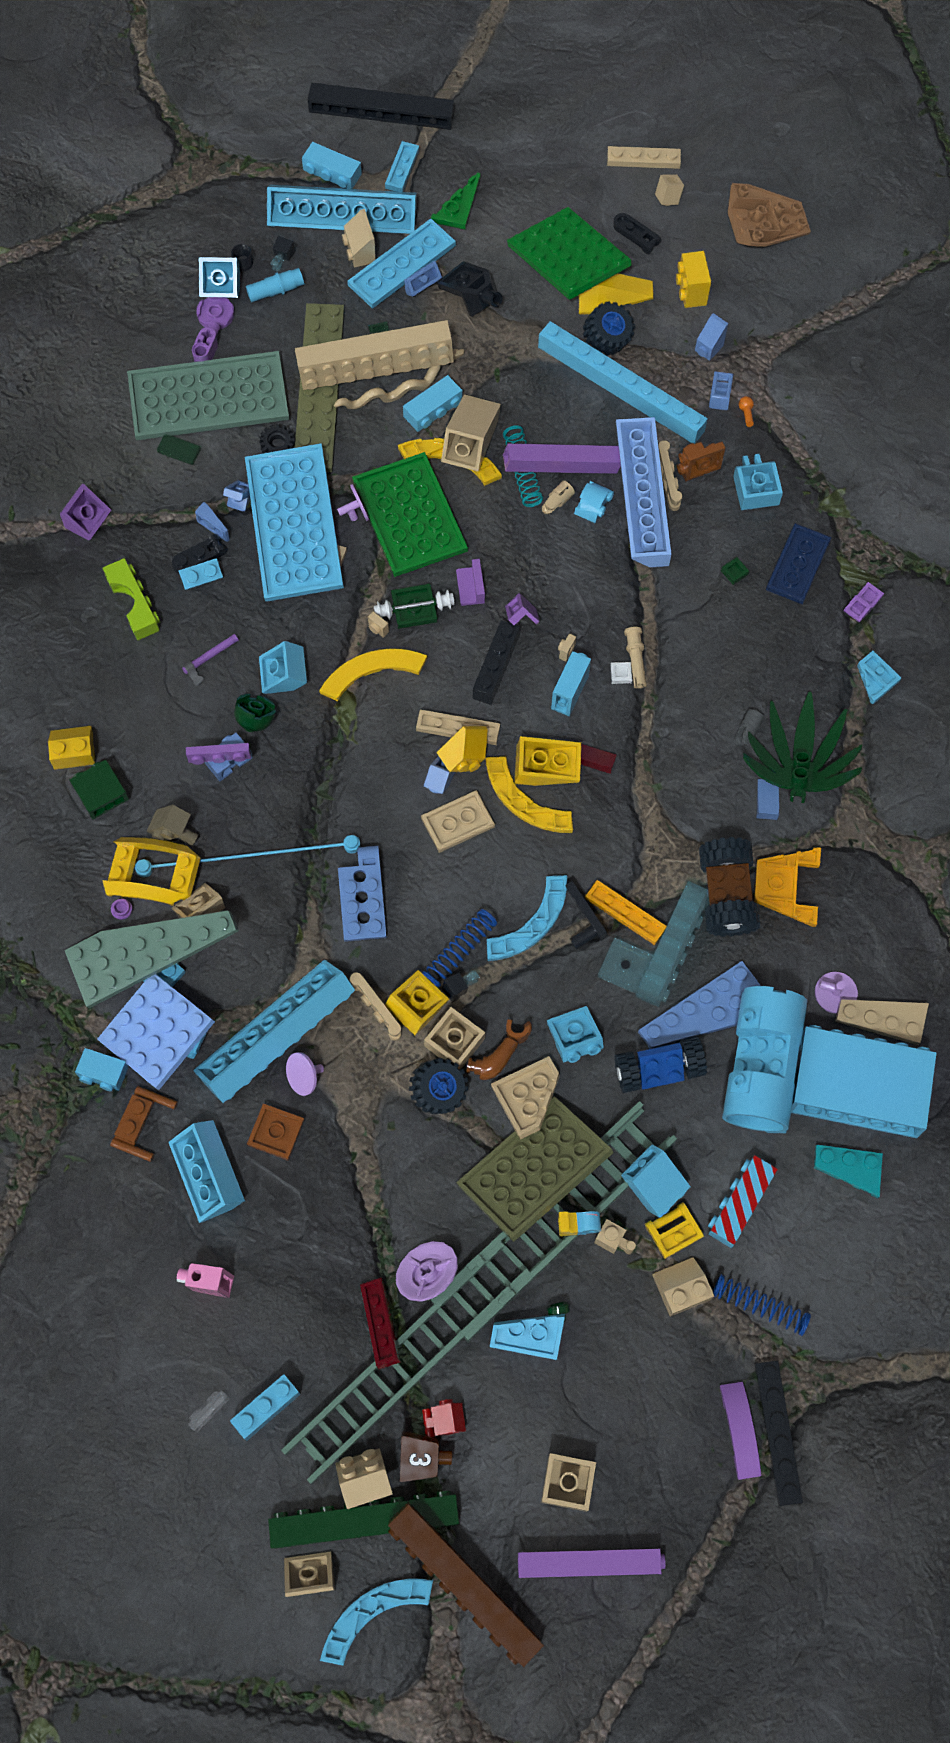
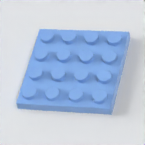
(155, 1031)

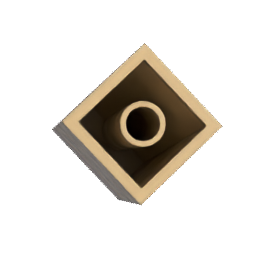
(470, 432)

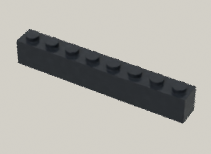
(381, 106)

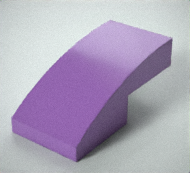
(863, 602)

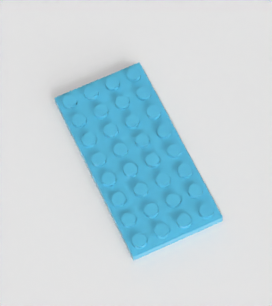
(293, 522)

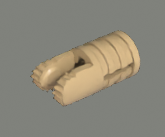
(555, 499)

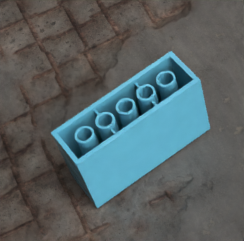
(863, 1081)

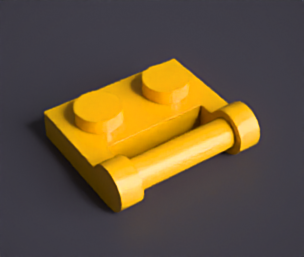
(678, 1236)

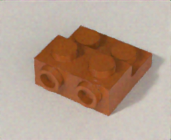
(698, 461)

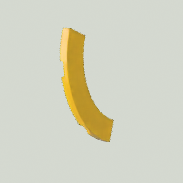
(433, 449)
(370, 663)
(520, 804)

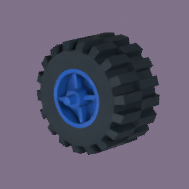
(609, 328)
(438, 1086)

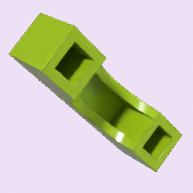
(122, 580)

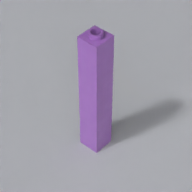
(561, 458)
(590, 1563)

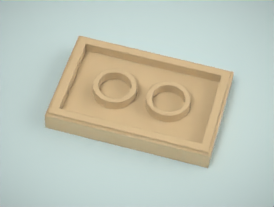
(457, 821)

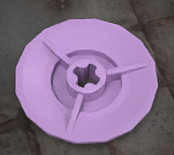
(426, 1271)

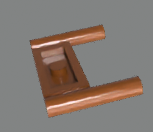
(134, 1121)

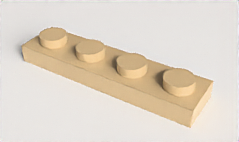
(644, 157)
(449, 725)

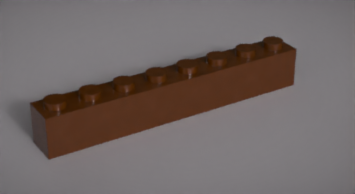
(465, 1584)

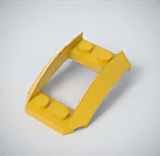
(124, 863)

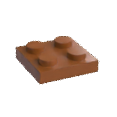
(275, 1132)

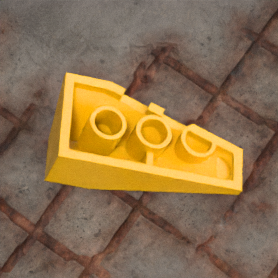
(617, 289)

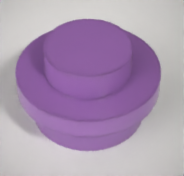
(121, 909)

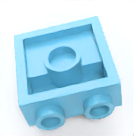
(575, 1034)

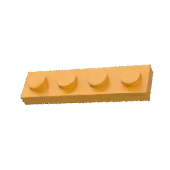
(625, 912)

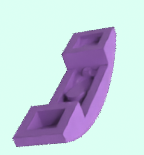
(741, 1430)

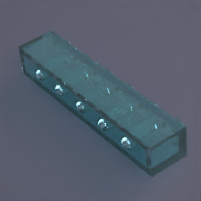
(673, 944)

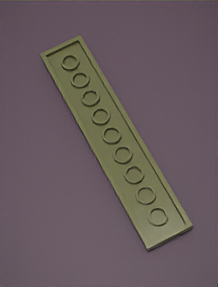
(316, 407)

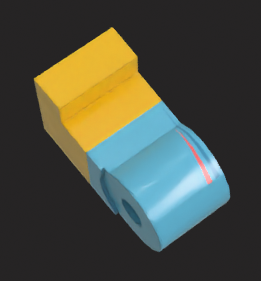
(579, 1223)

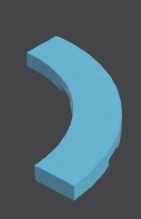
(536, 927)
(366, 1608)

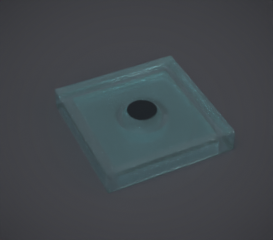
(625, 965)

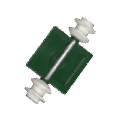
(414, 605)

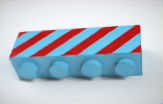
(742, 1202)

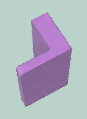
(471, 584)
(519, 607)

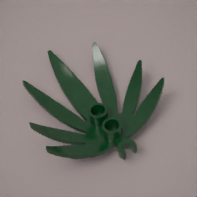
(801, 773)

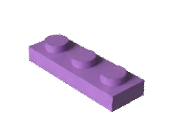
(218, 753)

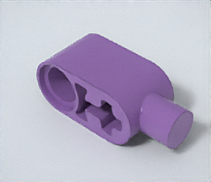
(206, 343)

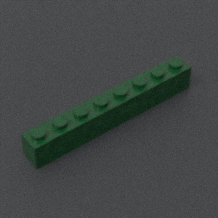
(357, 1521)

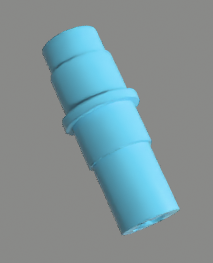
(275, 285)

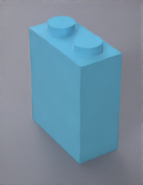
(571, 683)
(656, 1181)

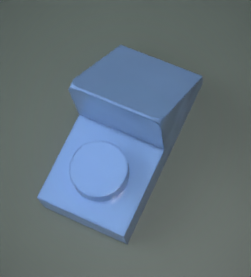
(238, 495)

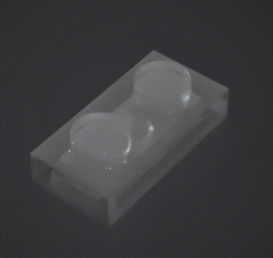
(201, 1417)

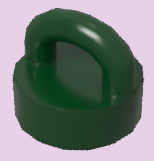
(558, 1308)

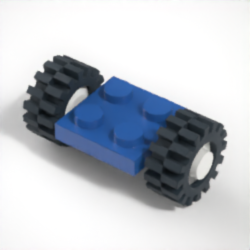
(660, 1065)

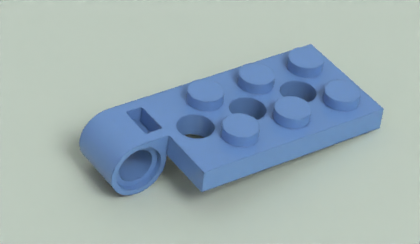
(370, 865)

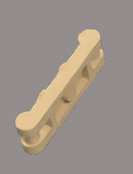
(670, 483)
(371, 999)

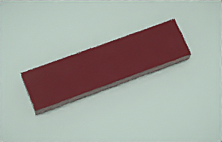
(380, 1323)

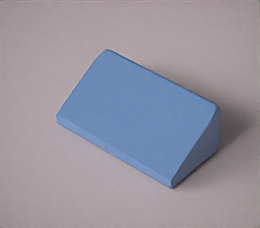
(422, 279)

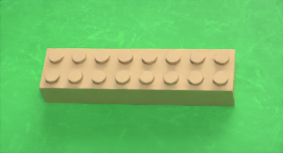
(374, 355)

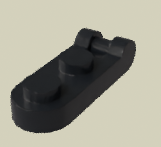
(636, 232)
(199, 553)

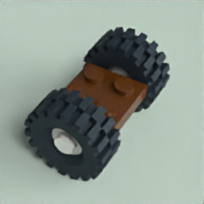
(729, 887)

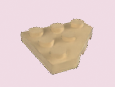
(527, 1095)

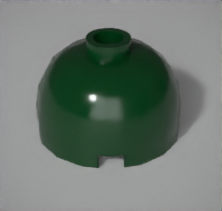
(254, 713)

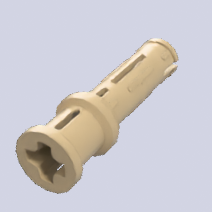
(635, 649)

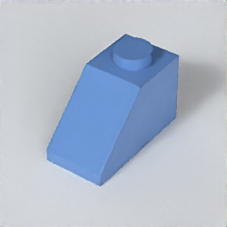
(711, 337)
(438, 777)

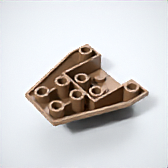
(764, 216)

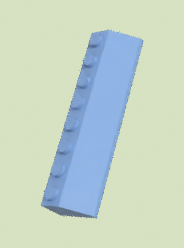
(643, 491)

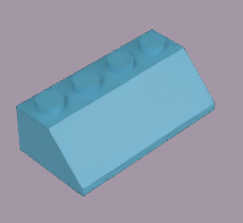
(206, 1170)

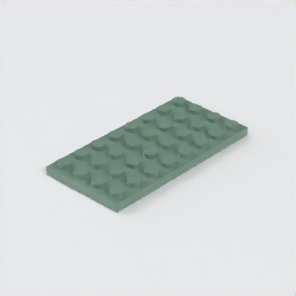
(207, 395)

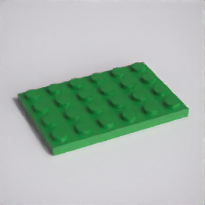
(569, 253)
(409, 514)

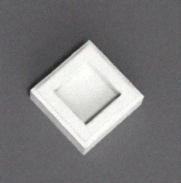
(621, 672)

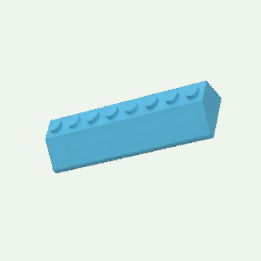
(337, 206)
(274, 1030)

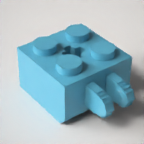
(757, 484)

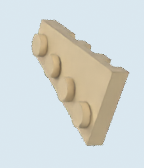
(892, 1019)

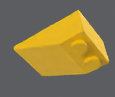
(547, 761)

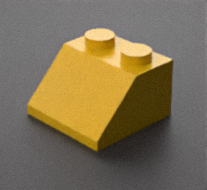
(71, 747)
(465, 749)
(416, 1002)

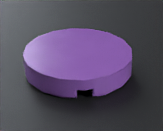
(215, 310)

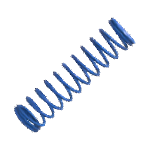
(483, 913)
(804, 1320)

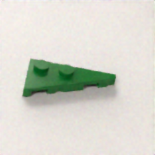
(458, 208)

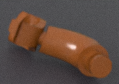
(494, 1063)

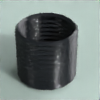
(243, 250)

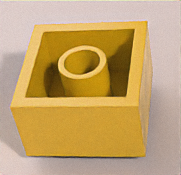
(693, 279)

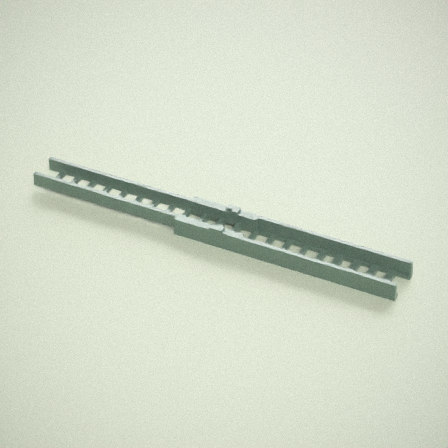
(485, 1316)

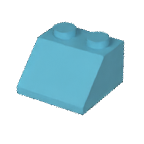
(282, 668)

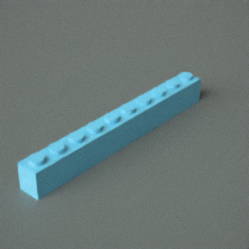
(622, 382)

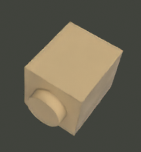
(669, 190)

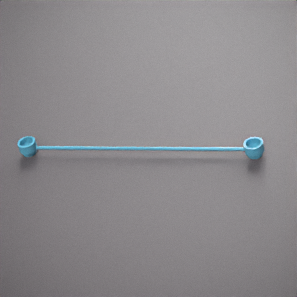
(144, 868)

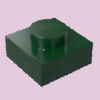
(734, 571)

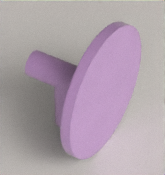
(349, 508)
(833, 988)
(302, 1073)

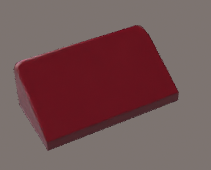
(597, 758)

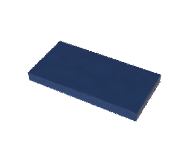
(798, 563)

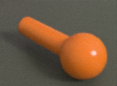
(746, 404)

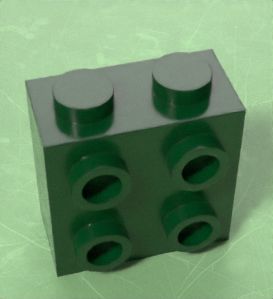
(98, 789)

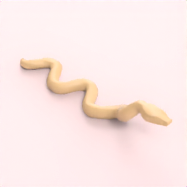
(413, 384)

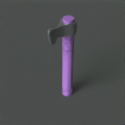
(190, 667)

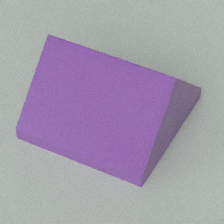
(84, 513)

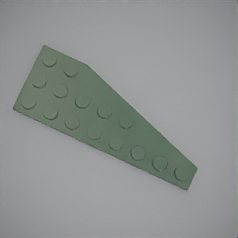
(131, 954)

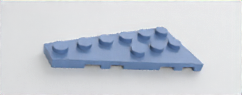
(703, 1012)

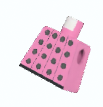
(207, 1279)

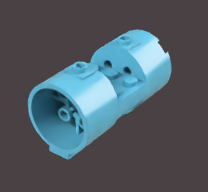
(766, 1059)

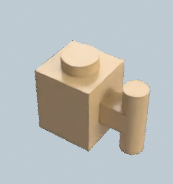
(612, 1237)

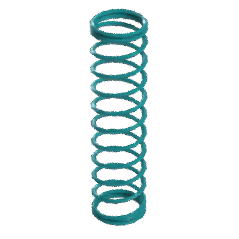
(532, 494)

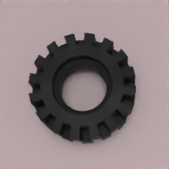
(276, 433)

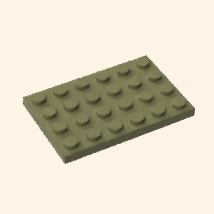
(534, 1173)

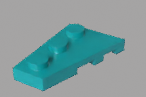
(855, 1167)

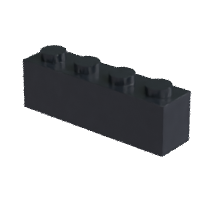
(496, 662)

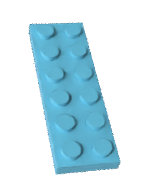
(405, 258)

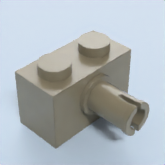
(170, 824)

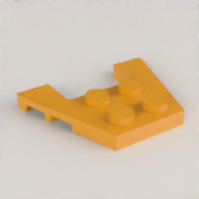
(778, 884)

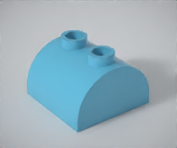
(219, 277)

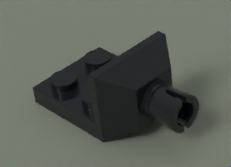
(473, 285)

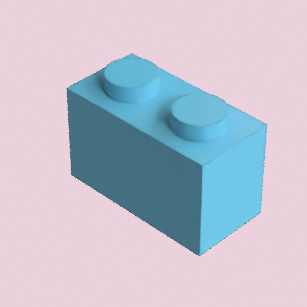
(101, 1069)

